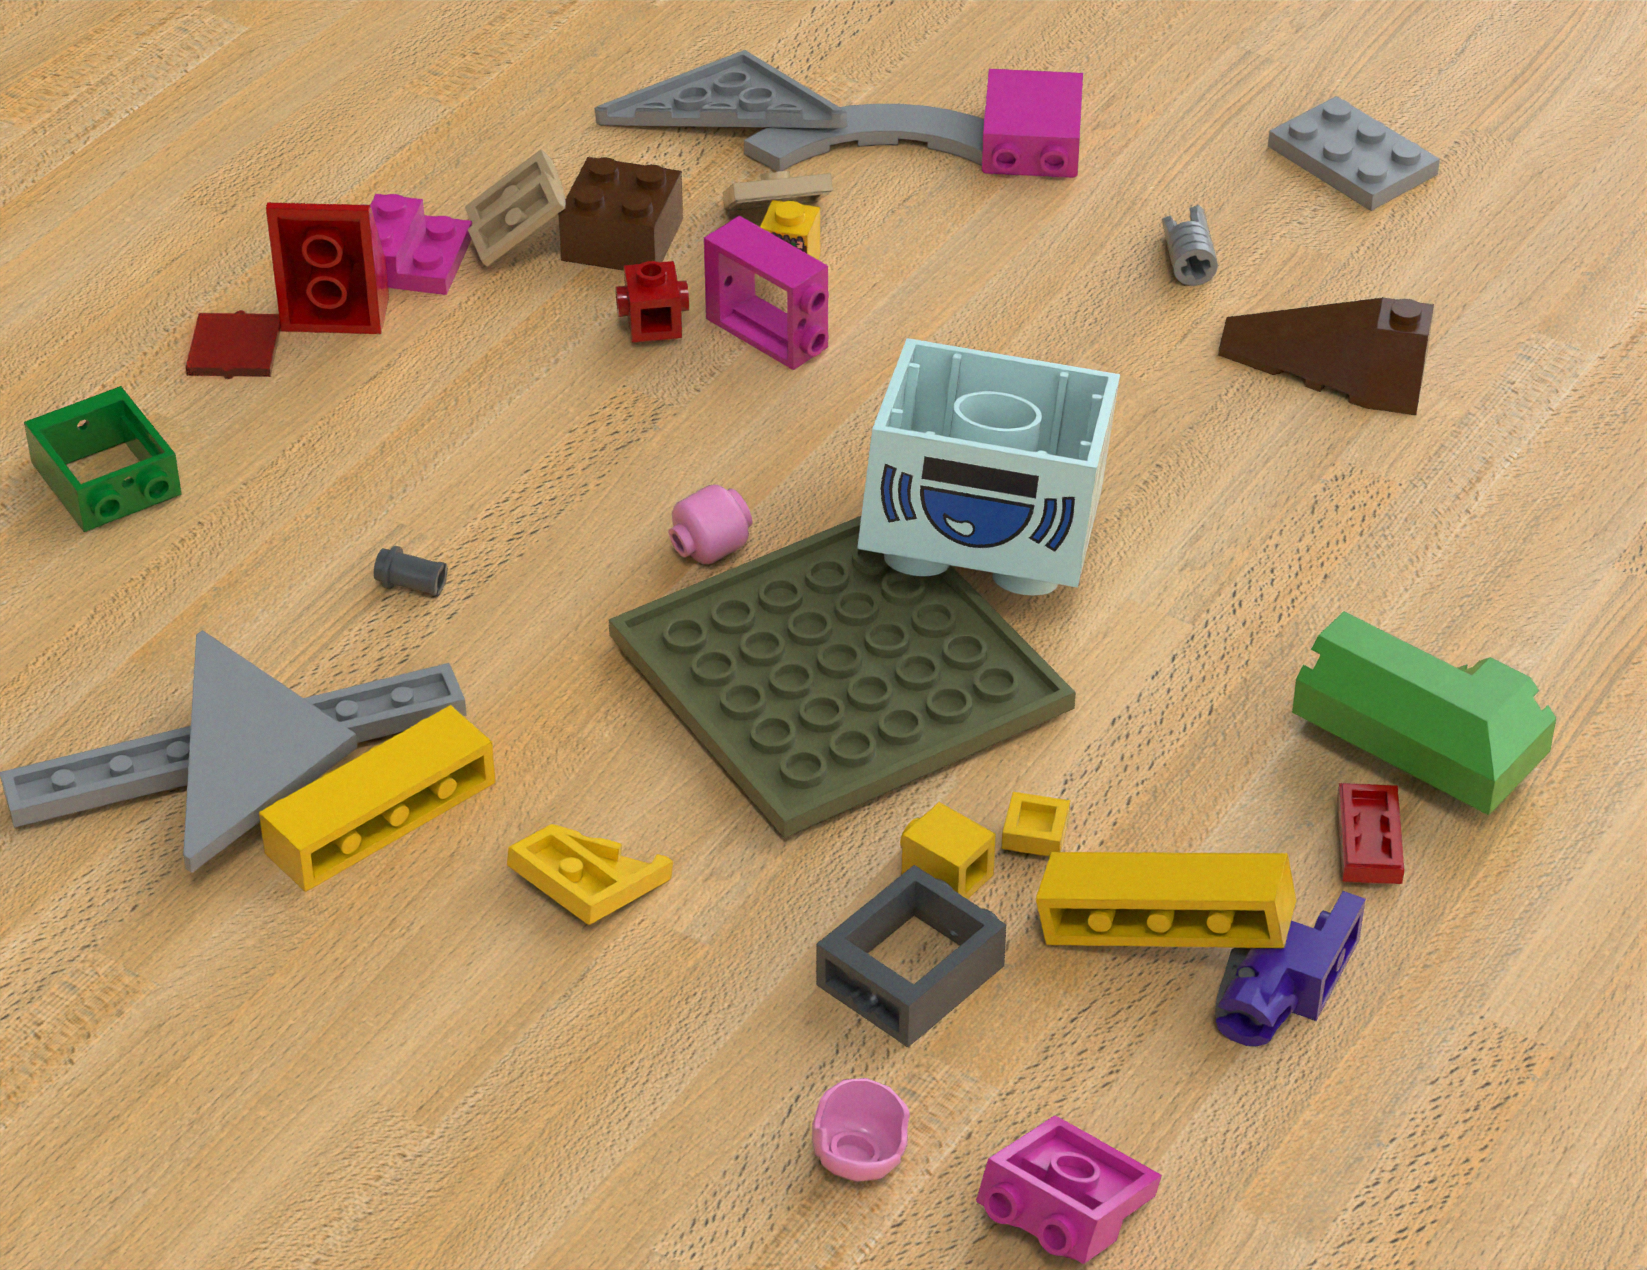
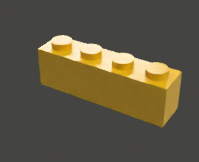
(377, 798)
(1167, 899)

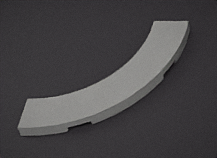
(872, 125)

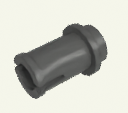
(409, 571)

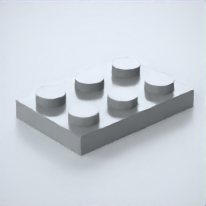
(1353, 153)

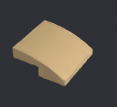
(515, 207)

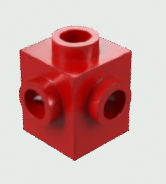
(652, 301)

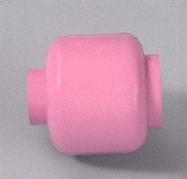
(710, 524)

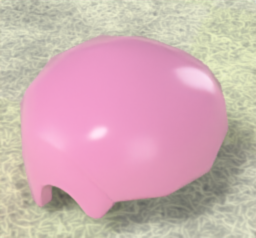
(860, 1129)

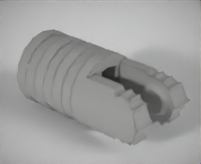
(1191, 248)

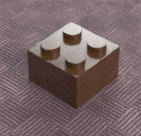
(620, 214)

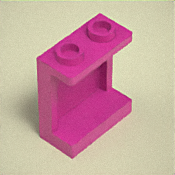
(1032, 123)

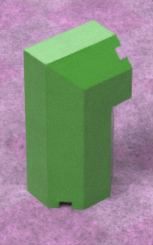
(1447, 725)

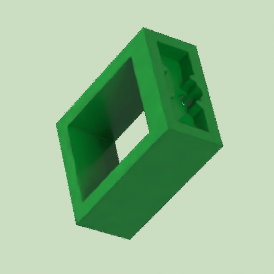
(110, 421)

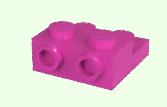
(419, 248)
(1065, 1189)

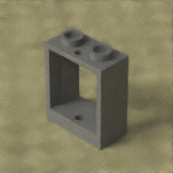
(883, 995)

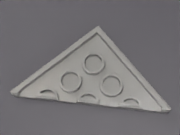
(725, 94)
(247, 748)

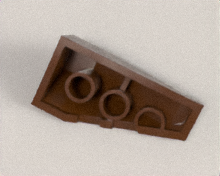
(1357, 347)

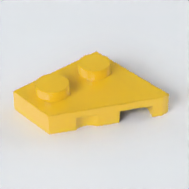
(584, 871)

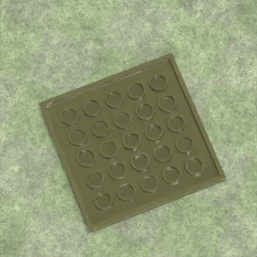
(837, 674)

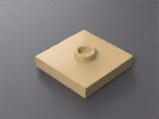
(777, 187)

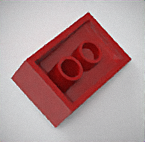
(328, 268)

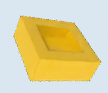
(1035, 824)

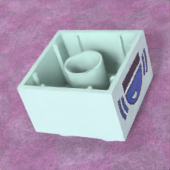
(987, 466)

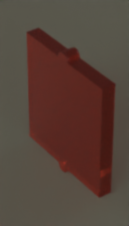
(234, 345)

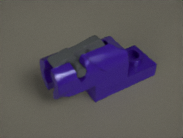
(1271, 983)

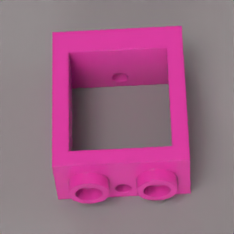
(738, 253)

